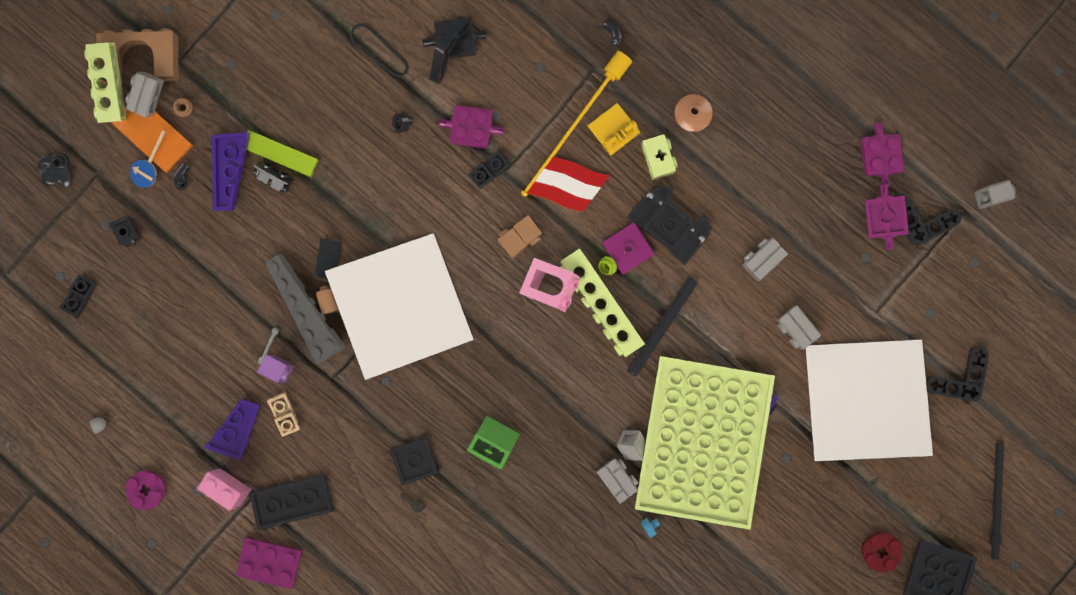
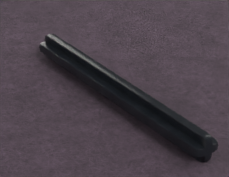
(662, 326)

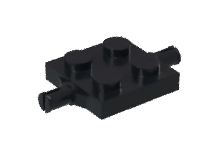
(464, 47)

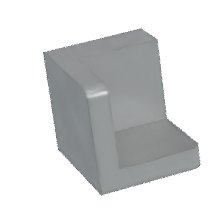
(631, 445)

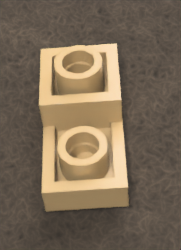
(283, 413)

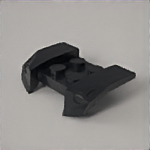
(670, 224)

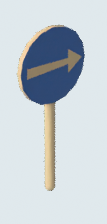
(143, 171)

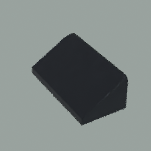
(327, 257)

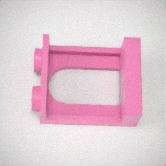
(535, 276)

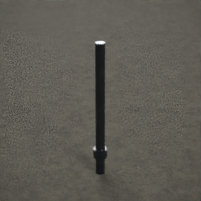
(995, 538)

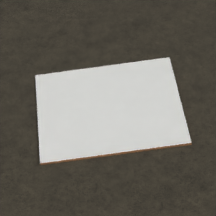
(399, 306)
(868, 400)

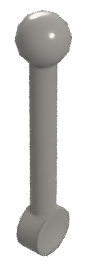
(275, 331)

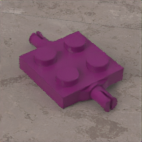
(471, 126)
(882, 154)
(886, 217)

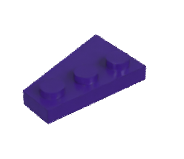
(235, 432)

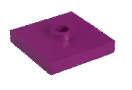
(628, 248)

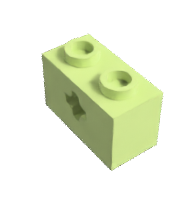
(651, 148)

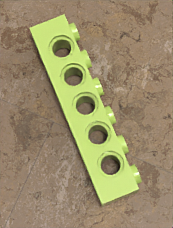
(633, 340)

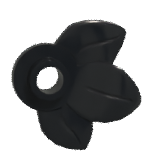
(53, 172)

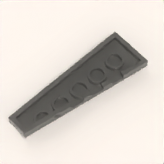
(319, 338)

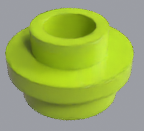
(607, 266)

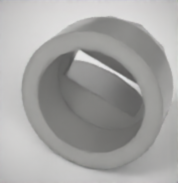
(97, 424)

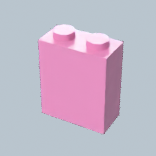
(224, 489)

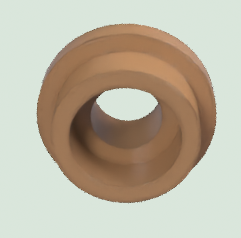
(177, 107)

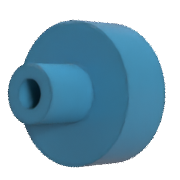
(650, 526)

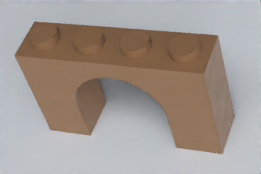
(162, 42)

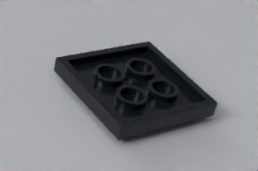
(939, 571)

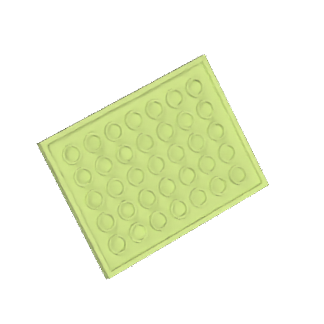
(704, 442)

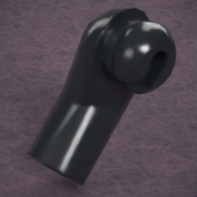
(616, 31)
(180, 178)

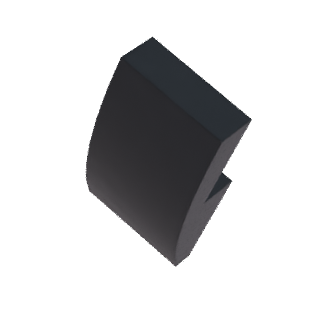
(489, 170)
(78, 297)

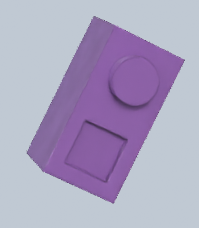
(275, 368)

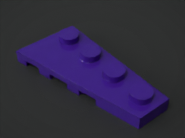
(227, 168)

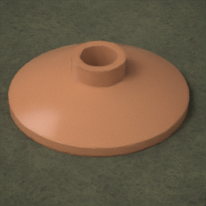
(686, 119)

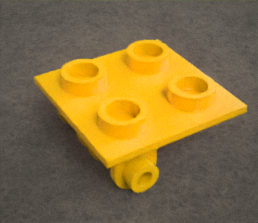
(614, 129)

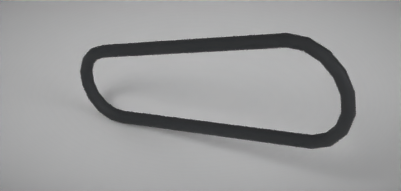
(351, 39)

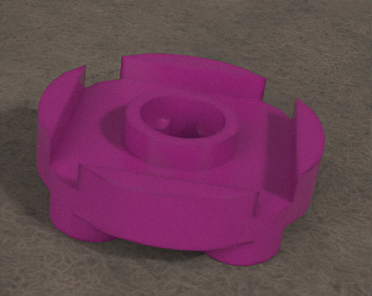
(134, 490)

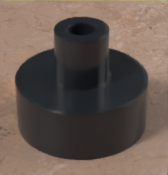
(401, 122)

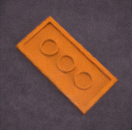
(145, 133)

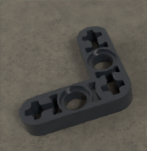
(444, 47)
(924, 228)
(968, 382)

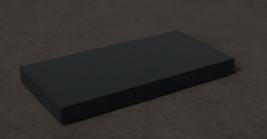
(291, 501)

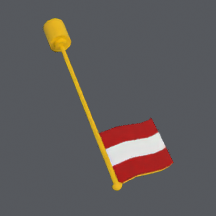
(565, 180)

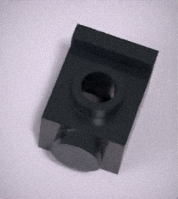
(132, 234)

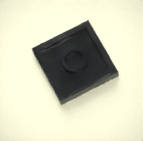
(414, 461)

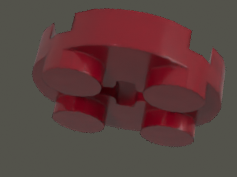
(872, 558)

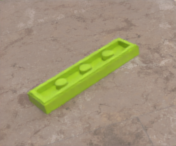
(281, 154)

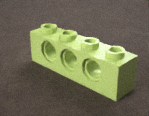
(111, 73)

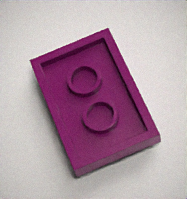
(268, 563)

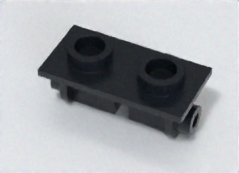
(264, 172)

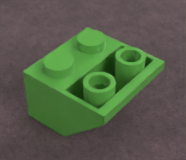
(493, 442)

